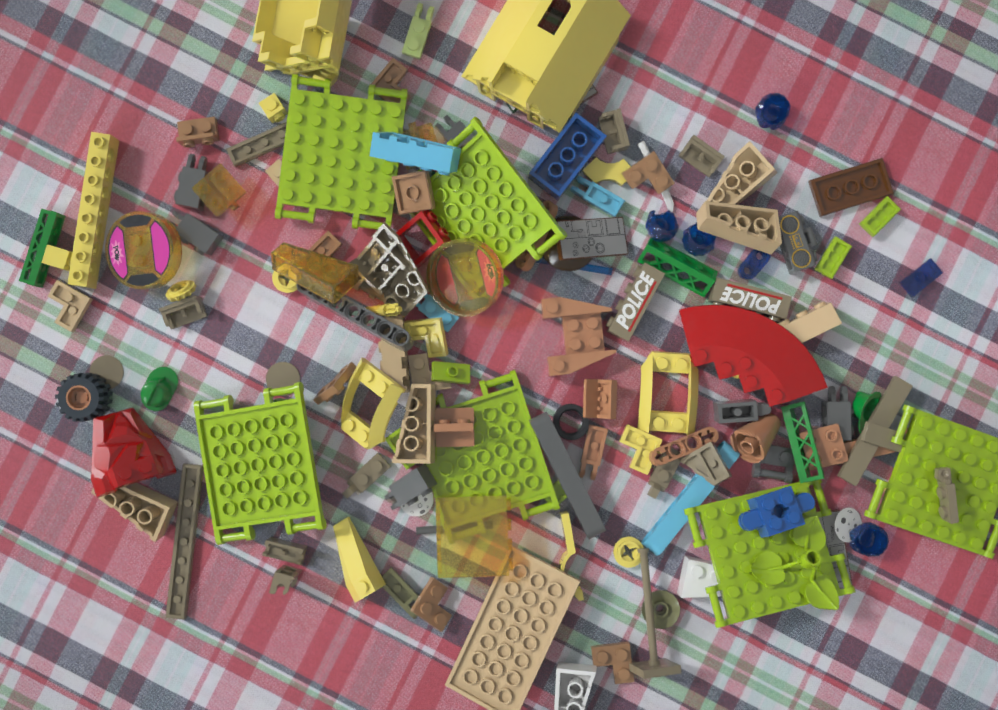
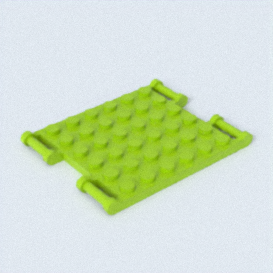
(329, 152)
(490, 202)
(504, 452)
(259, 464)
(911, 490)
(736, 550)

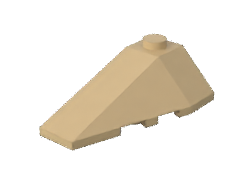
(743, 176)

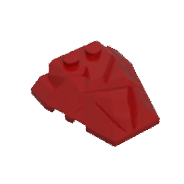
(125, 452)

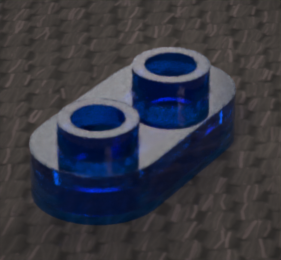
(753, 264)

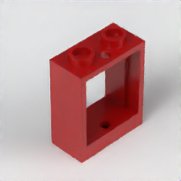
(435, 228)

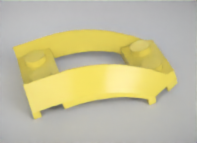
(383, 386)
(665, 420)

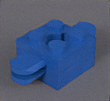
(776, 511)

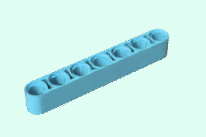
(691, 496)

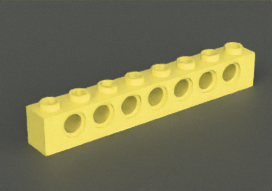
(93, 210)

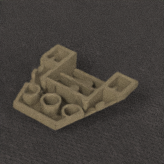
(389, 271)

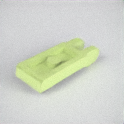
(418, 33)

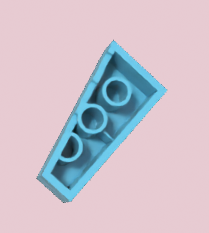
(415, 152)

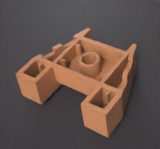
(580, 332)

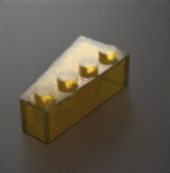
(314, 271)

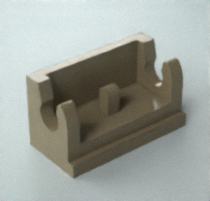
(614, 128)
(701, 156)
(183, 312)
(285, 550)
(284, 577)

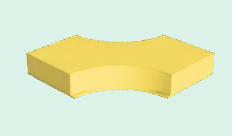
(600, 171)

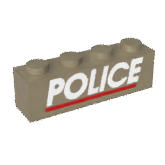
(751, 298)
(635, 302)

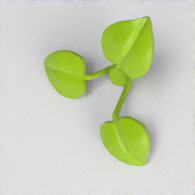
(811, 536)

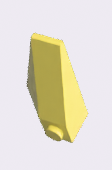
(357, 565)

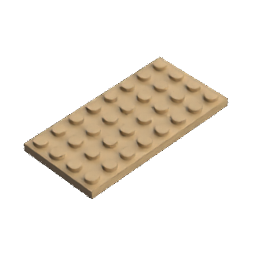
(512, 633)

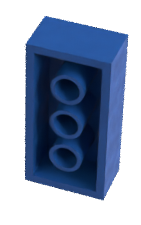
(567, 156)

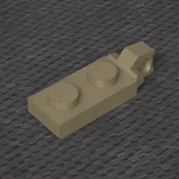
(366, 475)
(662, 475)
(947, 495)

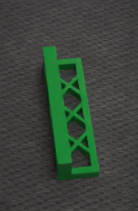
(50, 236)
(680, 263)
(793, 431)

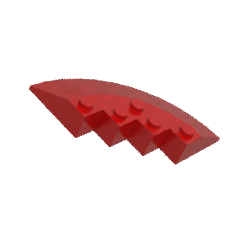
(754, 349)

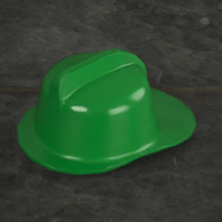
(159, 388)
(864, 406)

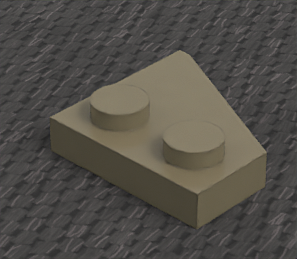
(708, 464)

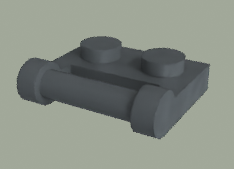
(776, 456)

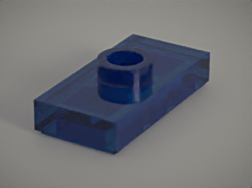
(921, 277)

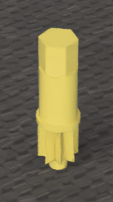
(386, 310)

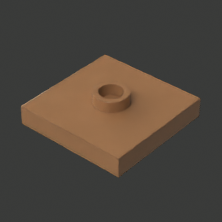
(413, 192)

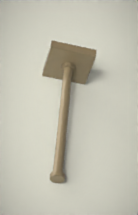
(653, 667)

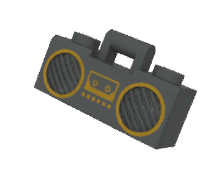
(794, 244)

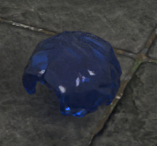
(772, 111)
(661, 226)
(697, 242)
(869, 539)

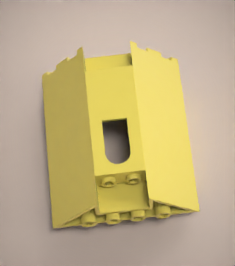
(301, 35)
(541, 70)

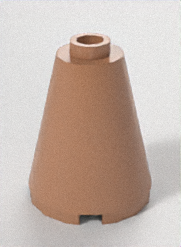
(756, 438)

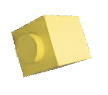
(57, 257)

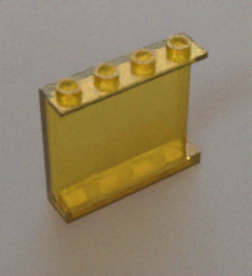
(473, 536)

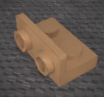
(197, 131)

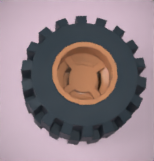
(83, 397)

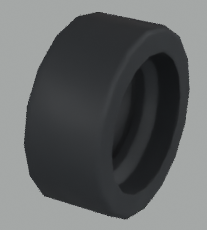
(570, 436)

